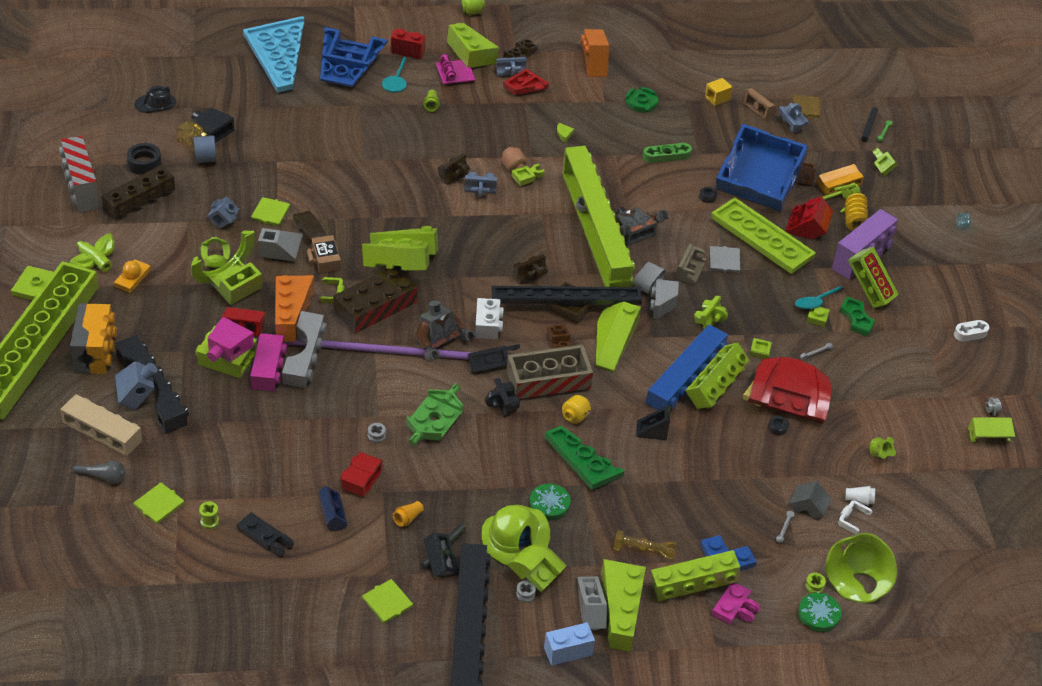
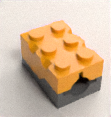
(93, 338)

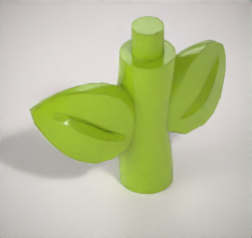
(95, 254)

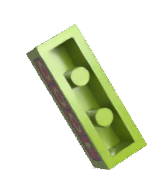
(873, 277)

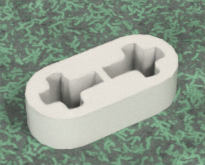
(971, 330)

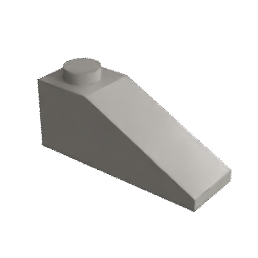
(592, 602)

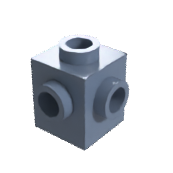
(223, 212)

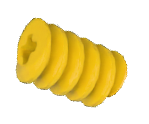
(855, 210)

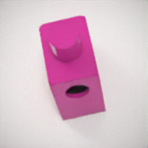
(229, 341)

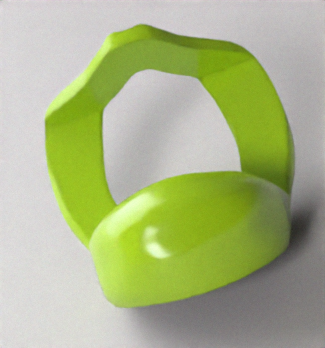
(215, 260)

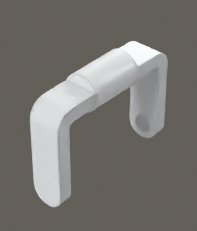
(846, 512)

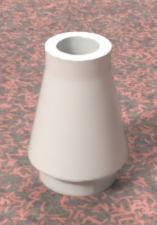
(863, 495)

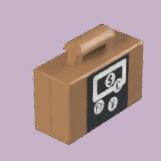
(325, 254)

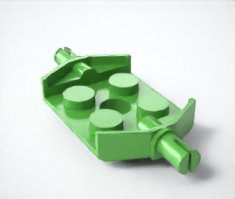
(438, 404)

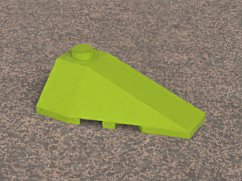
(614, 333)

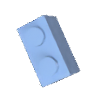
(569, 644)

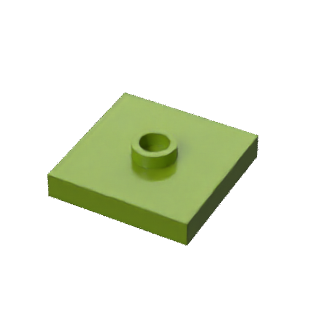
(30, 282)

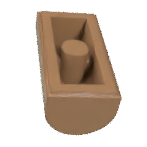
(759, 104)

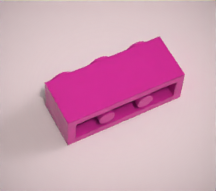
(268, 362)

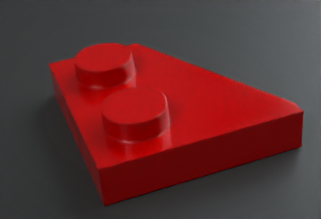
(525, 82)

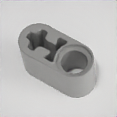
(647, 277)

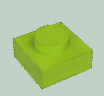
(818, 316)

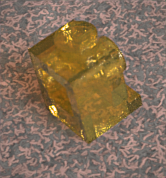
(193, 130)

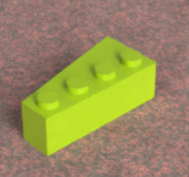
(622, 594)

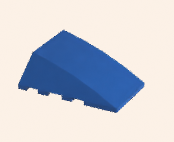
(346, 60)

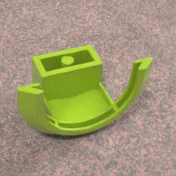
(234, 278)

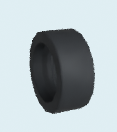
(143, 149)

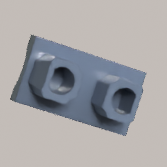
(510, 66)
(793, 116)
(480, 184)

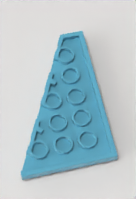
(277, 50)

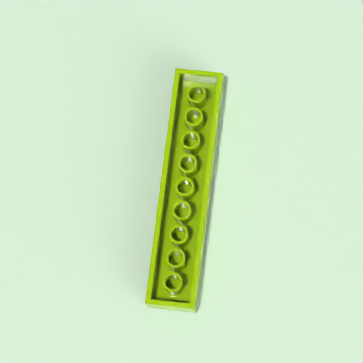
(41, 329)

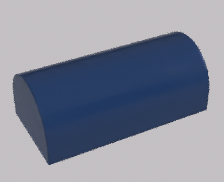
(332, 509)

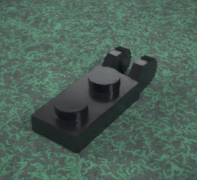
(490, 358)
(264, 534)

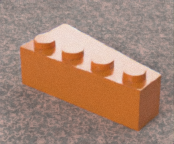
(292, 297)

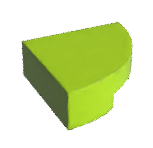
(564, 132)

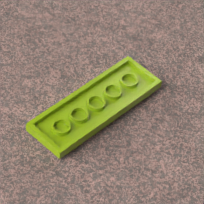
(763, 235)

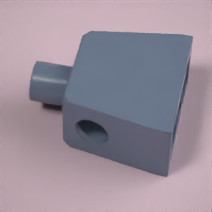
(135, 384)

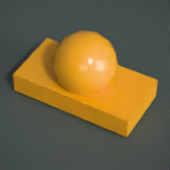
(132, 275)

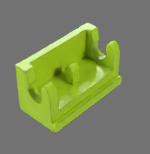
(991, 428)

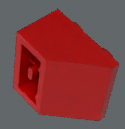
(810, 219)

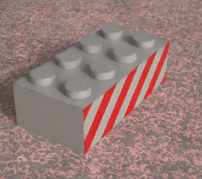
(79, 174)

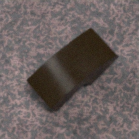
(522, 49)
(309, 225)

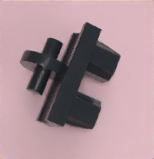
(500, 398)

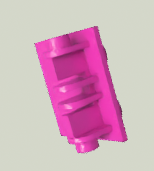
(454, 71)

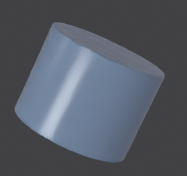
(204, 149)

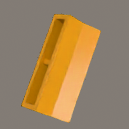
(844, 176)

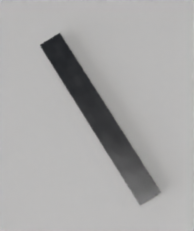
(566, 295)

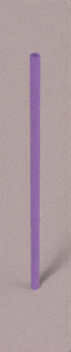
(381, 348)

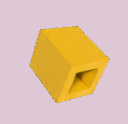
(718, 91)

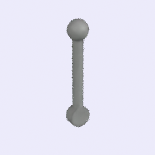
(804, 356)
(789, 515)

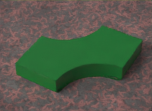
(860, 321)

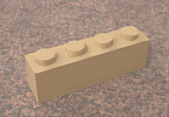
(101, 424)

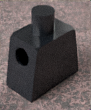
(214, 123)

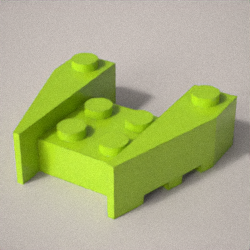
(401, 248)

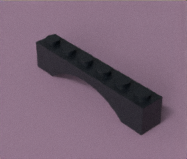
(169, 411)

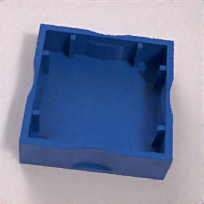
(761, 167)

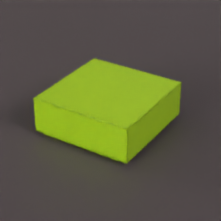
(760, 348)

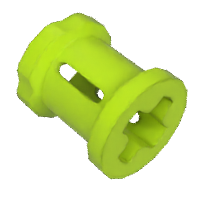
(211, 512)

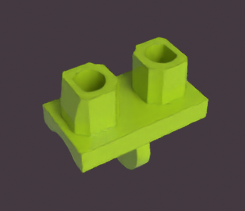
(711, 312)

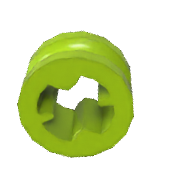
(816, 577)

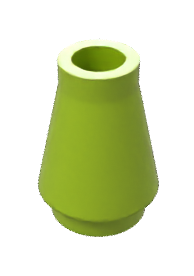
(431, 102)

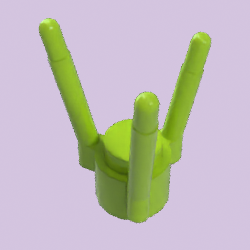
(845, 190)

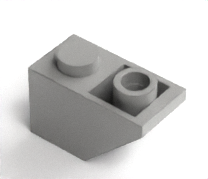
(665, 297)

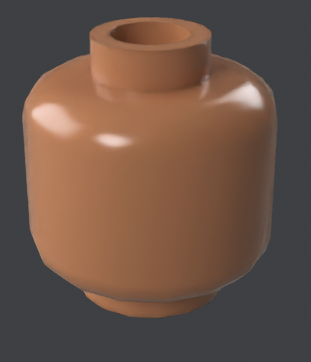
(513, 158)

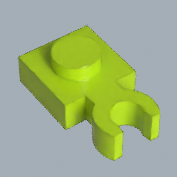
(527, 175)

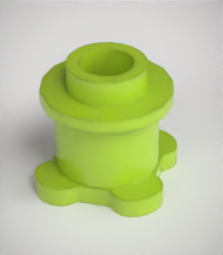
(882, 448)

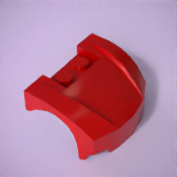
(791, 388)

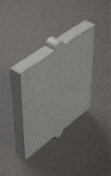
(725, 259)

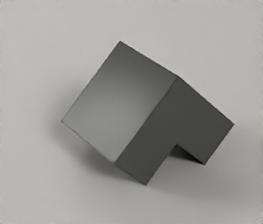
(810, 498)

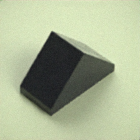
(654, 425)

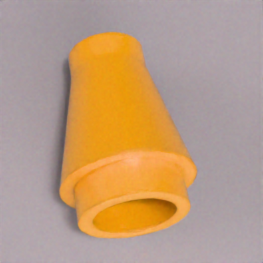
(406, 514)

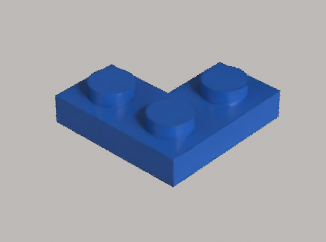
(716, 545)

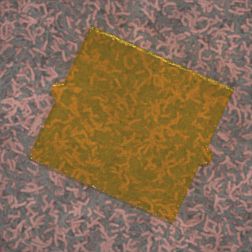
(809, 104)

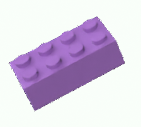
(874, 232)

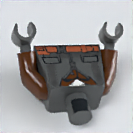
(638, 225)
(439, 327)

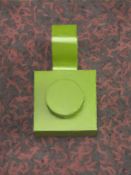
(885, 161)

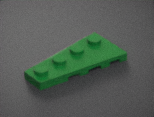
(582, 459)

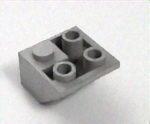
(279, 244)

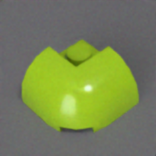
(538, 565)

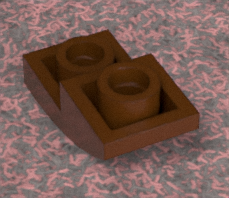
(559, 336)

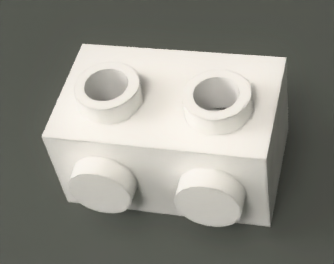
(488, 318)

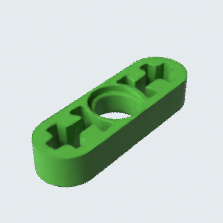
(678, 152)

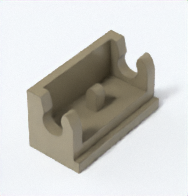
(691, 265)

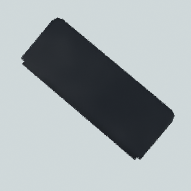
(441, 555)

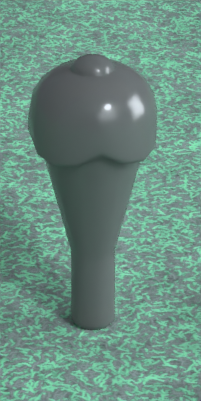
(112, 471)

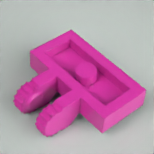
(736, 604)

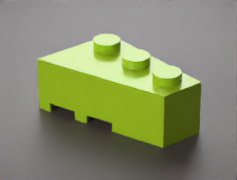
(471, 46)

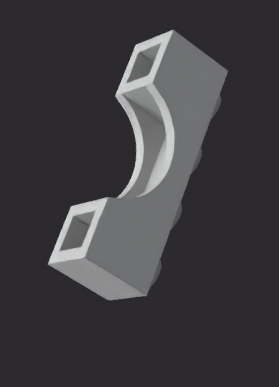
(298, 368)

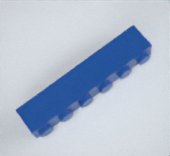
(686, 368)

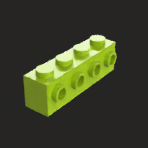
(717, 376)
(695, 575)

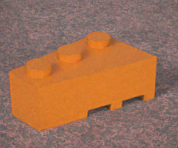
(596, 52)

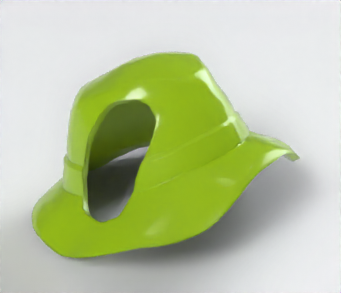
(504, 529)
(866, 556)

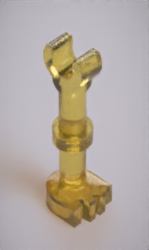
(643, 544)

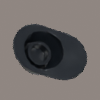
(155, 99)

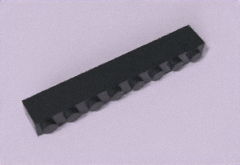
(469, 616)

